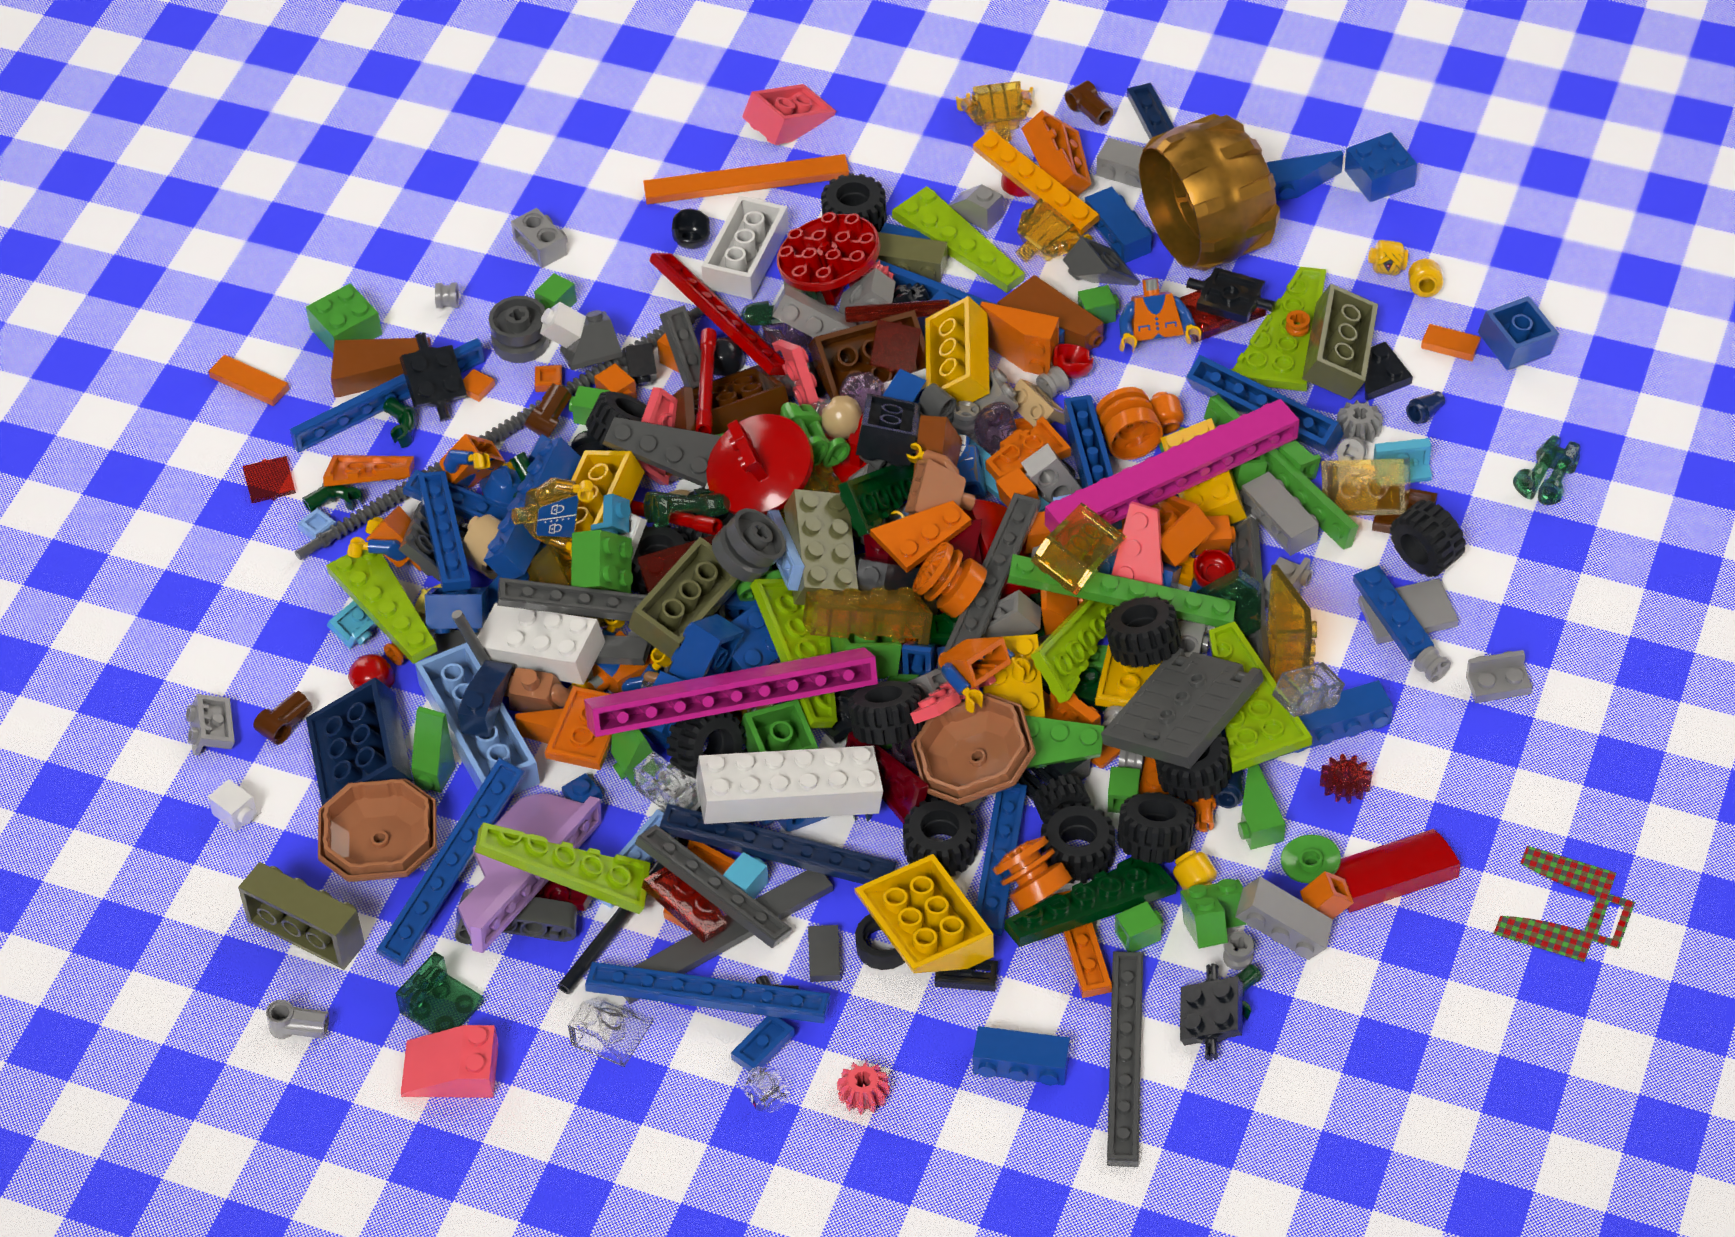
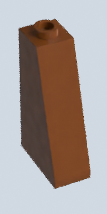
(1039, 297)
(368, 363)
(939, 436)

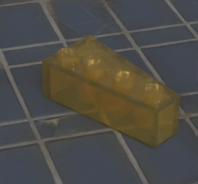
(868, 614)

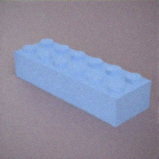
(444, 683)

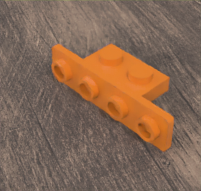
(1077, 711)

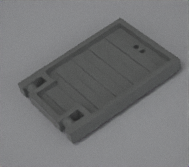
(1182, 708)

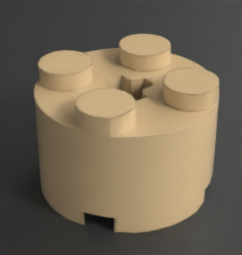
(475, 543)

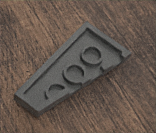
(665, 447)
(418, 543)

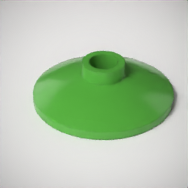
(1309, 850)

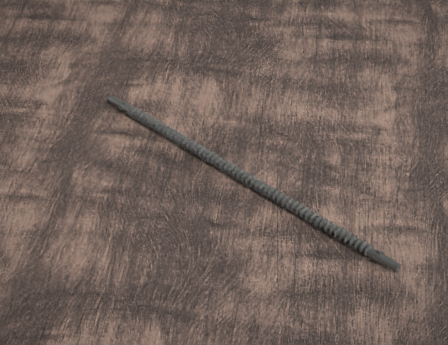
(497, 434)

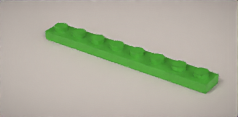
(1313, 500)
(1116, 589)

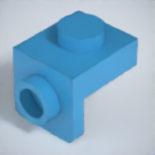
(615, 515)

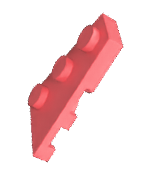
(1141, 550)

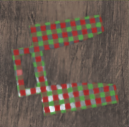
(1561, 938)

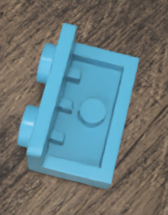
(1418, 451)
(352, 625)

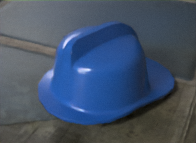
(500, 486)

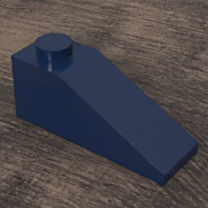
(483, 698)

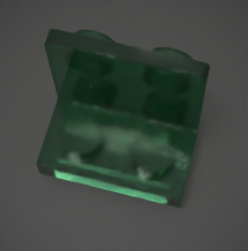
(1245, 591)
(436, 998)

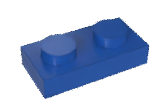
(762, 1043)

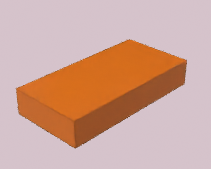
(1450, 342)

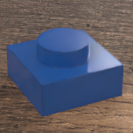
(581, 789)

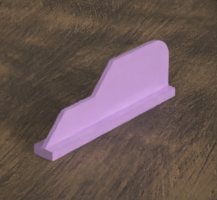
(509, 889)

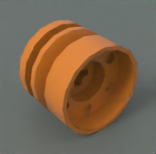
(1128, 423)
(949, 579)
(1031, 873)

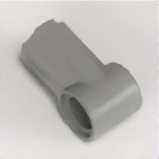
(297, 1021)

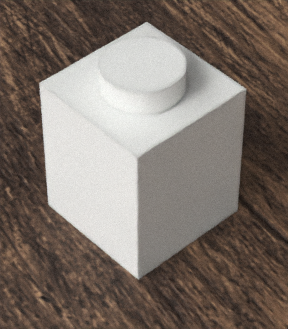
(562, 324)
(232, 805)

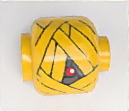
(1388, 257)

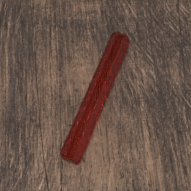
(881, 311)

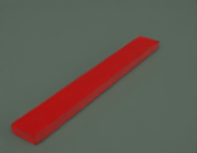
(719, 313)

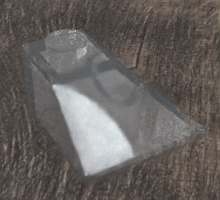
(608, 1029)

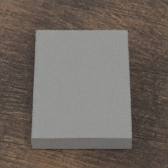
(1427, 603)

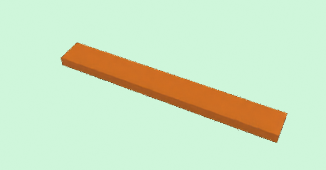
(745, 179)

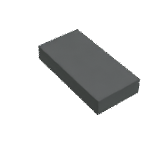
(824, 953)

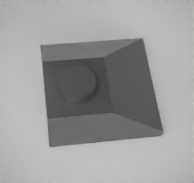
(1098, 264)
(596, 344)

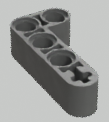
(933, 402)
(539, 919)

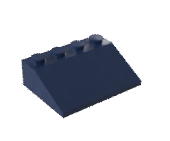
(358, 739)

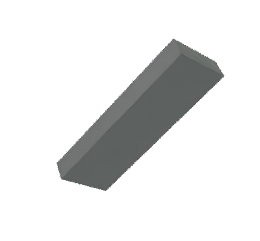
(683, 344)

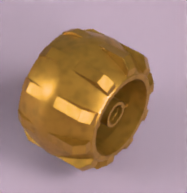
(1208, 192)

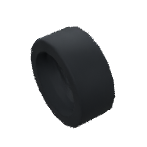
(874, 958)

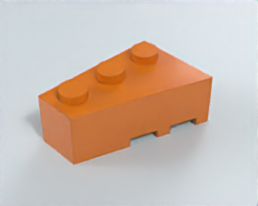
(1058, 151)

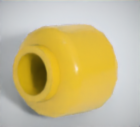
(1425, 277)
(1194, 869)

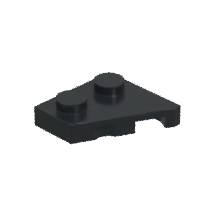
(1384, 372)

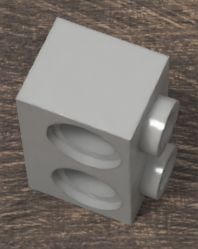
(539, 237)
(1049, 474)

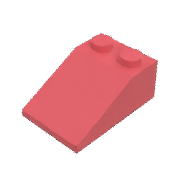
(786, 112)
(452, 1063)

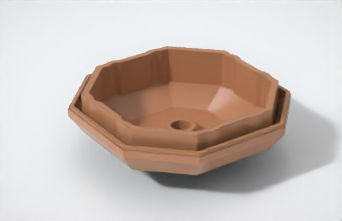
(955, 740)
(374, 813)

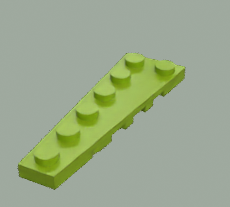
(940, 222)
(383, 599)
(1070, 646)
(607, 878)

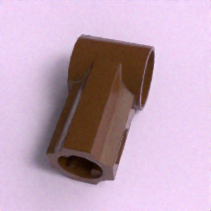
(1086, 99)
(545, 415)
(278, 723)

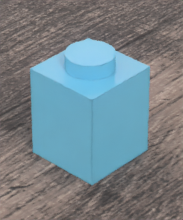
(748, 874)

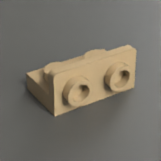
(1036, 403)

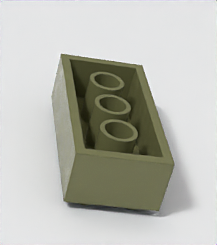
(1340, 341)
(824, 541)
(686, 594)
(302, 915)

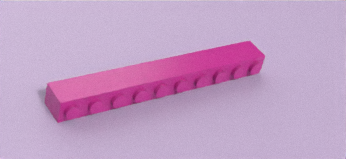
(1183, 465)
(730, 691)

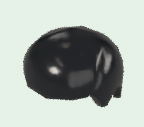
(690, 228)
(727, 357)

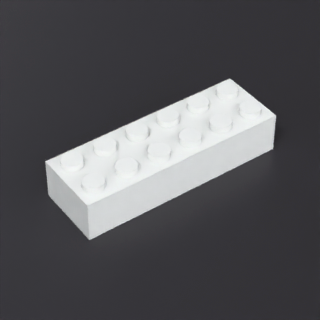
(788, 784)

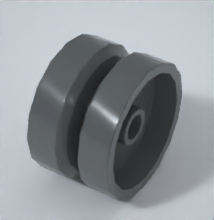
(517, 328)
(748, 545)

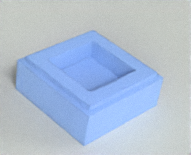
(315, 523)

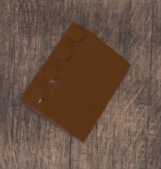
(850, 352)
(743, 396)

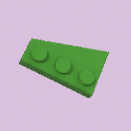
(1063, 741)

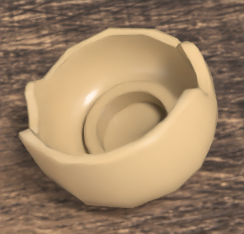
(841, 417)

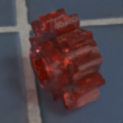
(1345, 778)

